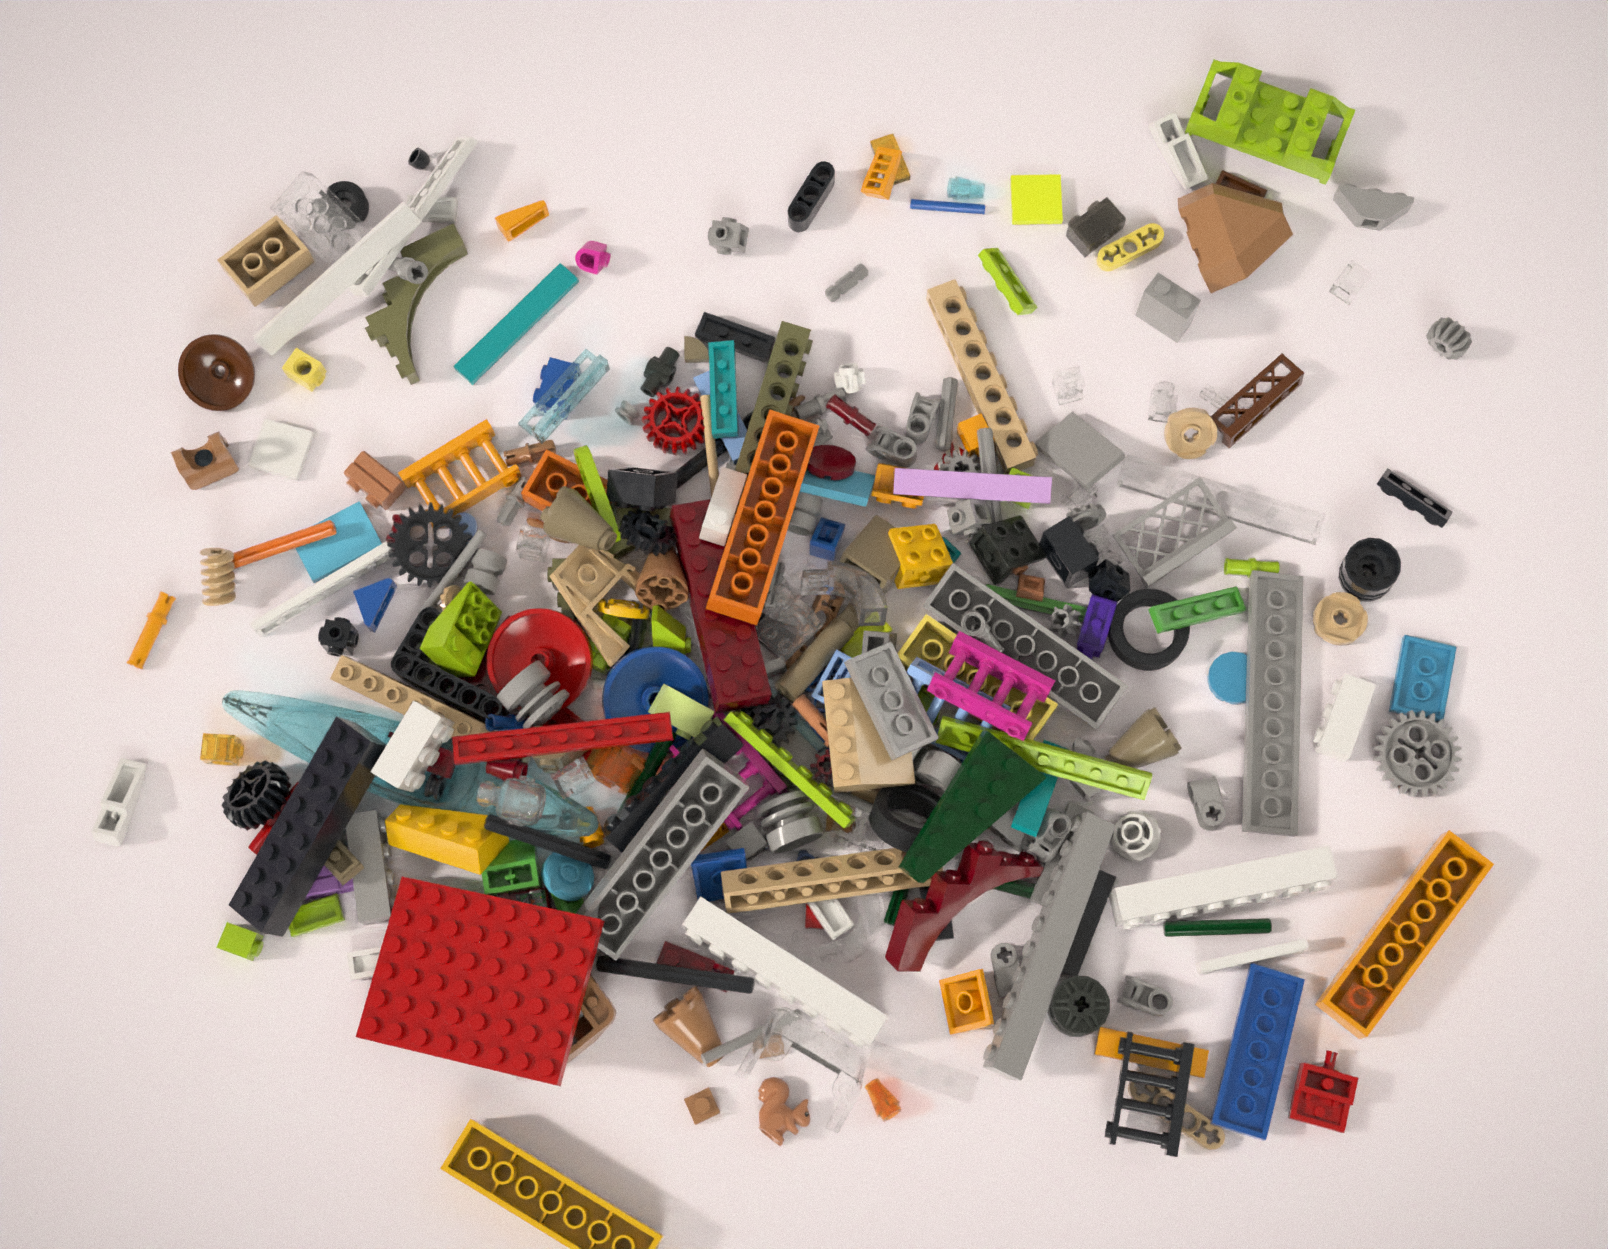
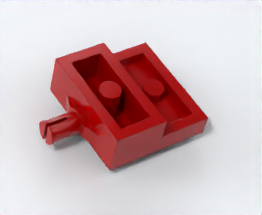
(1323, 1095)

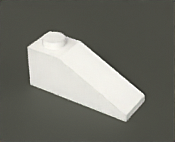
(722, 506)

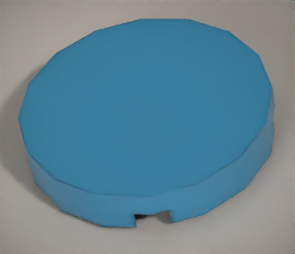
(1228, 677)

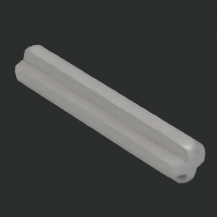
(946, 413)

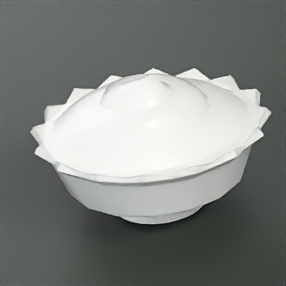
(1135, 835)

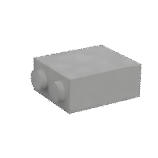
(1167, 307)

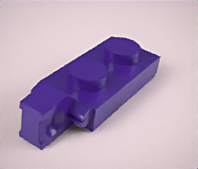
(1096, 626)

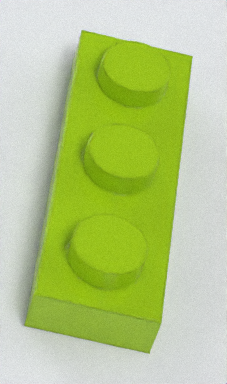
(1007, 281)

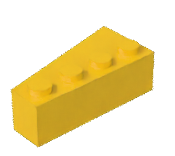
(445, 836)

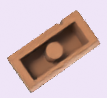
(374, 480)

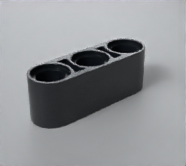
(814, 186)

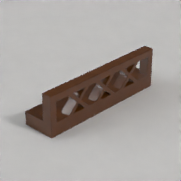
(1261, 408)

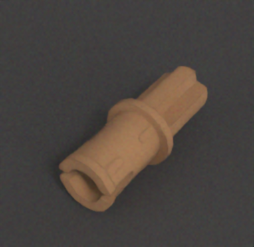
(528, 452)

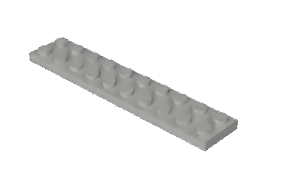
(1273, 704)

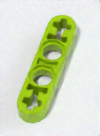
(594, 486)

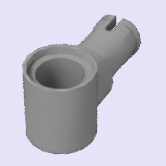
(981, 633)

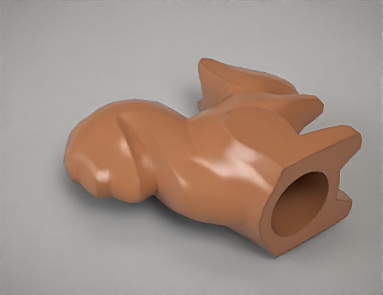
(777, 1117)

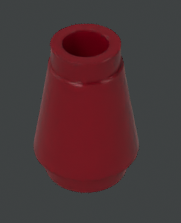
(507, 768)

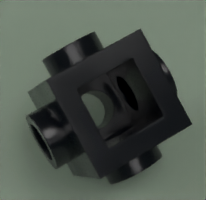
(1109, 581)
(340, 645)

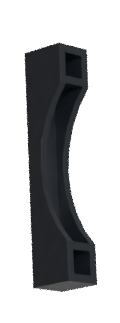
(713, 737)

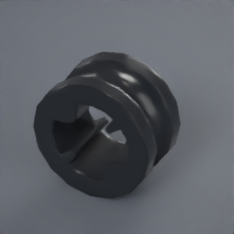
(435, 787)

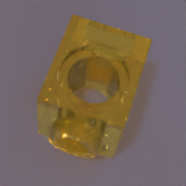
(221, 749)

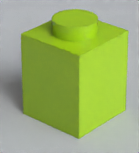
(240, 942)

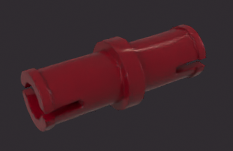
(850, 415)

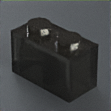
(1095, 226)

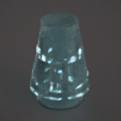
(963, 188)

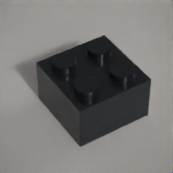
(641, 487)
(1069, 551)

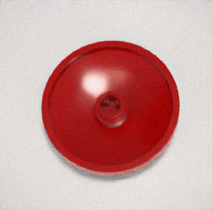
(544, 637)

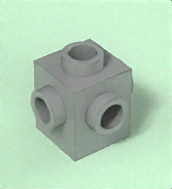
(728, 236)
(968, 517)

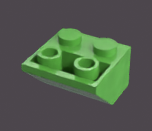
(513, 870)

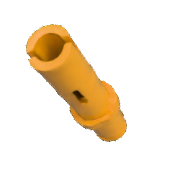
(155, 621)

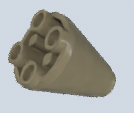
(577, 522)
(1144, 742)

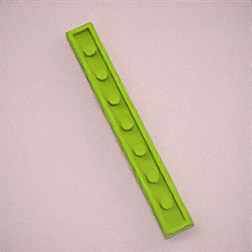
(1053, 759)

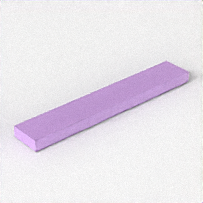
(972, 485)

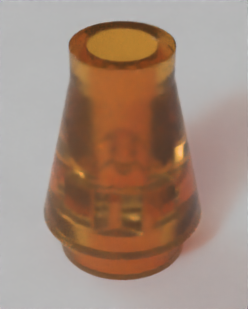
(883, 1101)

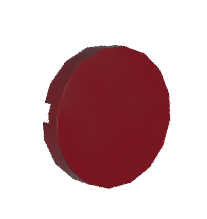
(832, 462)

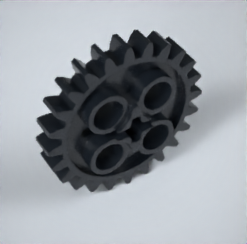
(406, 544)

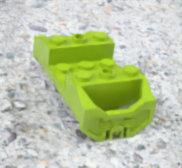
(1270, 121)

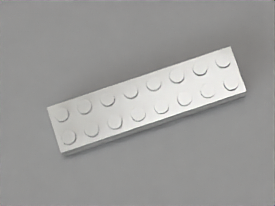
(1221, 886)
(784, 972)

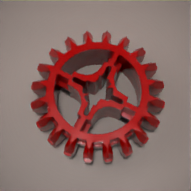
(667, 427)

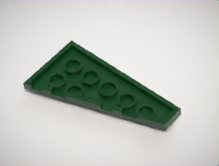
(979, 794)

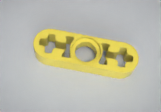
(1135, 237)

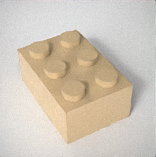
(266, 260)

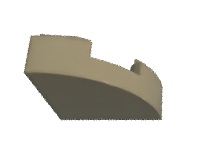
(695, 350)

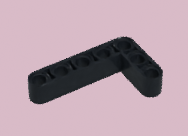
(440, 679)

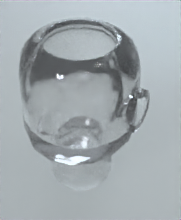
(516, 801)

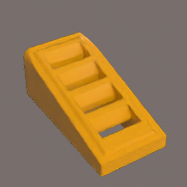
(871, 179)
(521, 219)

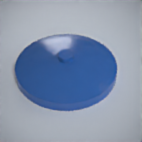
(638, 679)

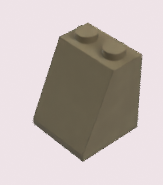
(874, 553)

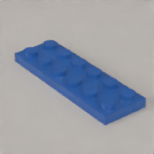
(1257, 1052)

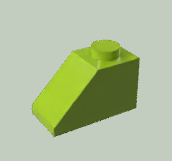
(669, 632)

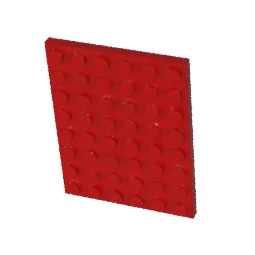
(481, 980)

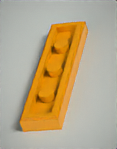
(1108, 1044)

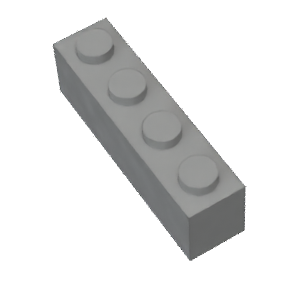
(374, 882)

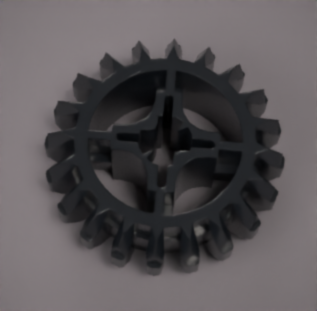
(256, 795)

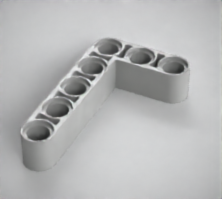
(939, 769)

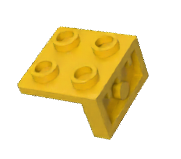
(921, 555)

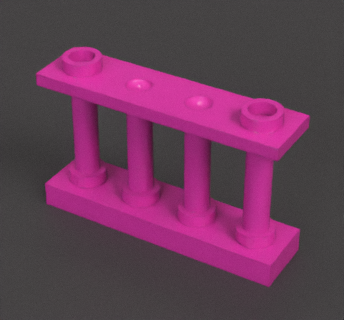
(1001, 667)
(754, 765)

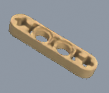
(1201, 1138)

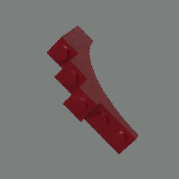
(949, 892)

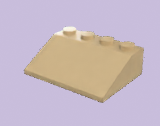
(855, 746)

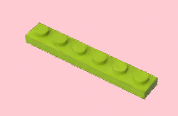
(797, 774)

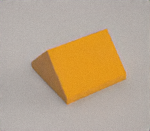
(966, 1002)

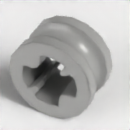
(627, 412)

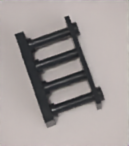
(1176, 1084)

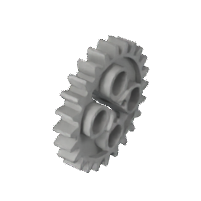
(1430, 734)

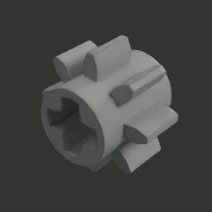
(1064, 621)

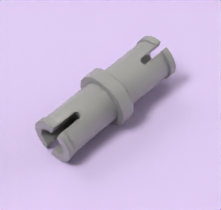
(817, 405)

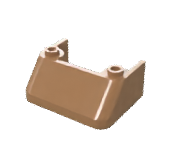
(597, 1017)

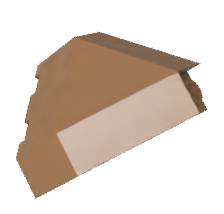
(1231, 232)

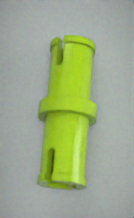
(1245, 567)

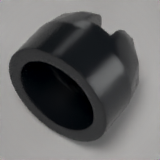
(419, 159)

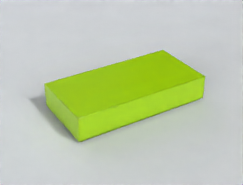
(317, 915)

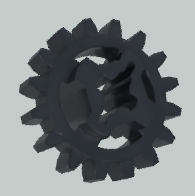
(647, 532)
(776, 714)

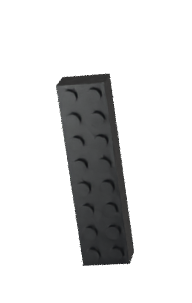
(308, 828)

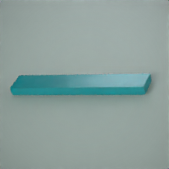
(516, 324)

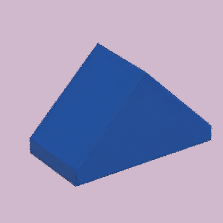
(826, 539)
(374, 601)

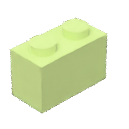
(685, 712)

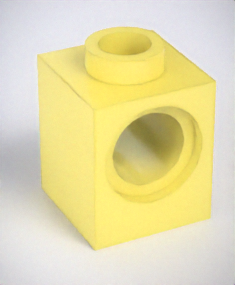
(297, 363)

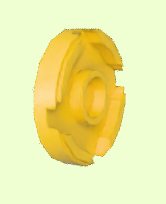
(623, 608)

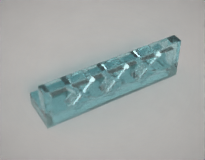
(569, 399)

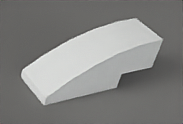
(1178, 150)
(119, 802)

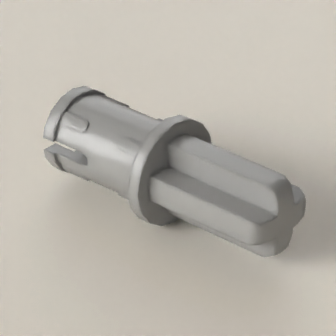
(513, 504)

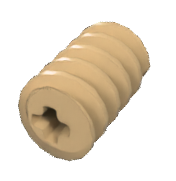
(220, 576)

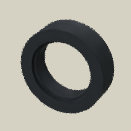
(1132, 656)
(900, 797)

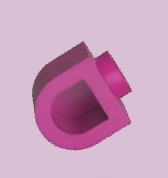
(592, 257)

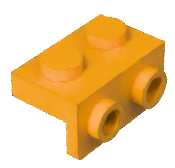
(884, 488)

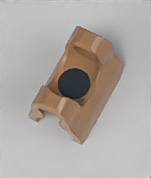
(206, 463)

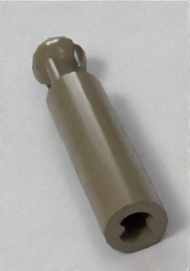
(818, 654)

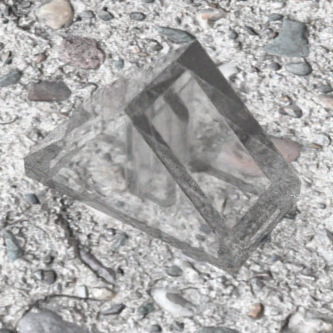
(573, 778)

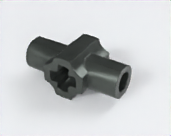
(659, 371)

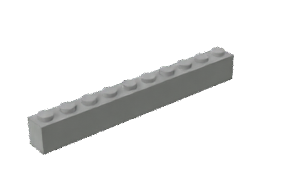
(1048, 946)

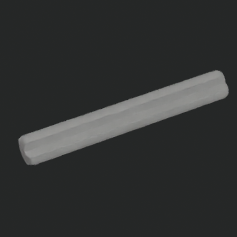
(988, 465)

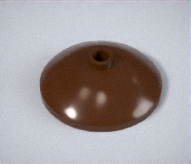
(204, 382)

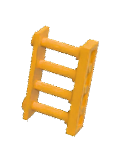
(459, 449)

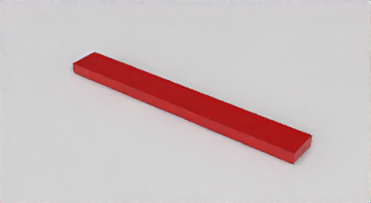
(562, 738)

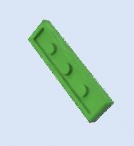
(1197, 609)

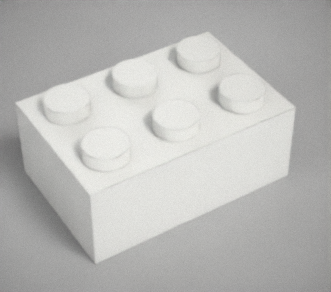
(413, 747)

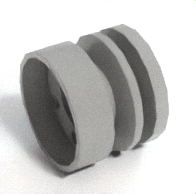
(533, 696)
(788, 817)

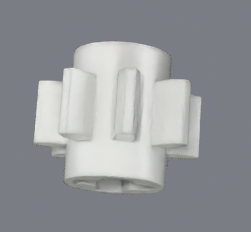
(849, 377)

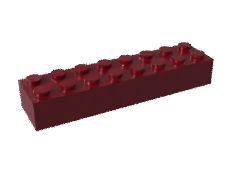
(726, 643)

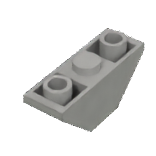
(1371, 207)

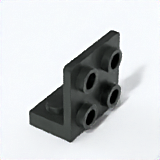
(1005, 547)

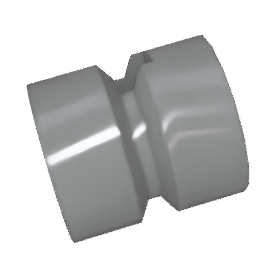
(804, 513)
(485, 570)

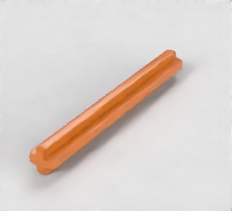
(284, 543)

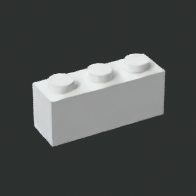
(1343, 717)

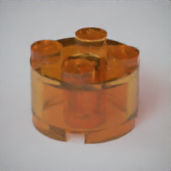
(615, 767)

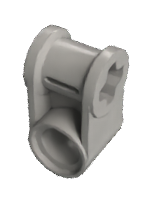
(922, 414)
(888, 444)
(1206, 797)
(1050, 835)
(1004, 971)
(1143, 996)

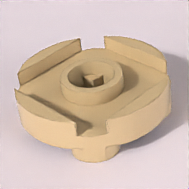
(1184, 420)
(1352, 611)

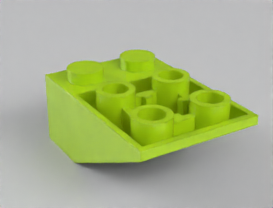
(462, 632)

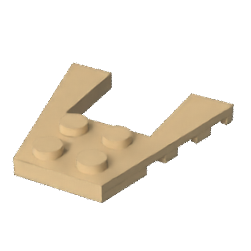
(583, 582)

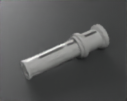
(409, 269)

